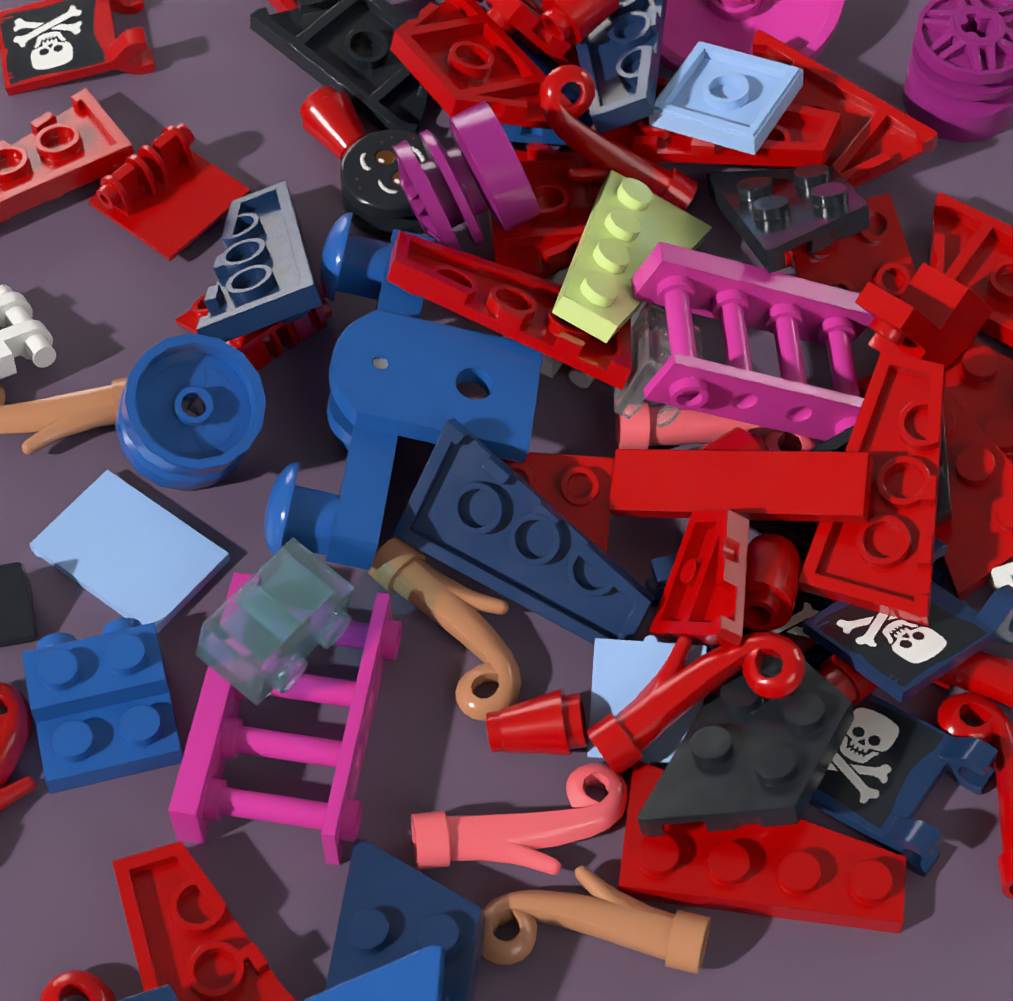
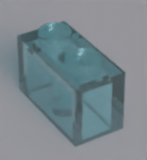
(276, 622)

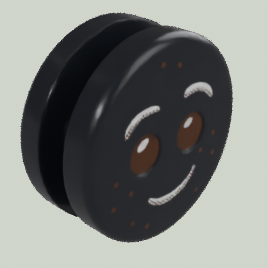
(372, 183)

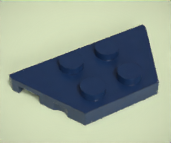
(398, 911)

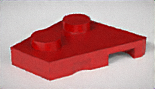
(706, 582)

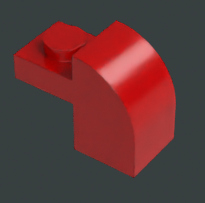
(929, 320)

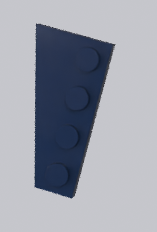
(624, 63)
(263, 270)
(511, 539)

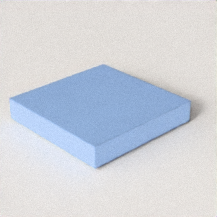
(726, 97)

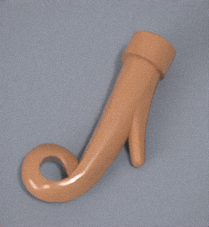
(60, 415)
(454, 607)
(608, 915)

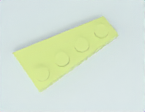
(613, 246)

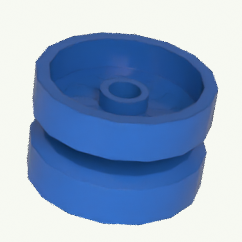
(195, 376)

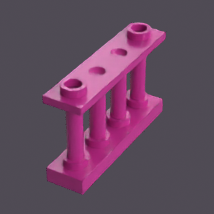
(770, 302)
(220, 734)

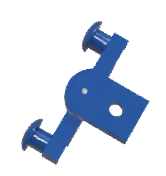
(392, 381)

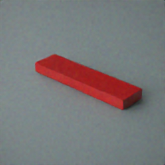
(747, 482)

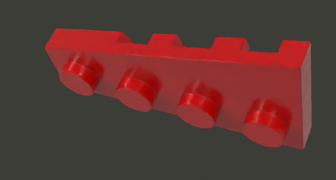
(507, 303)

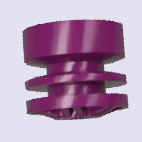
(962, 69)
(466, 179)

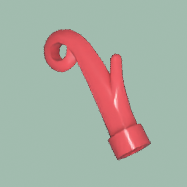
(694, 428)
(517, 836)

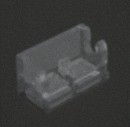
(648, 354)

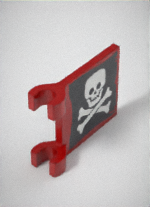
(69, 41)

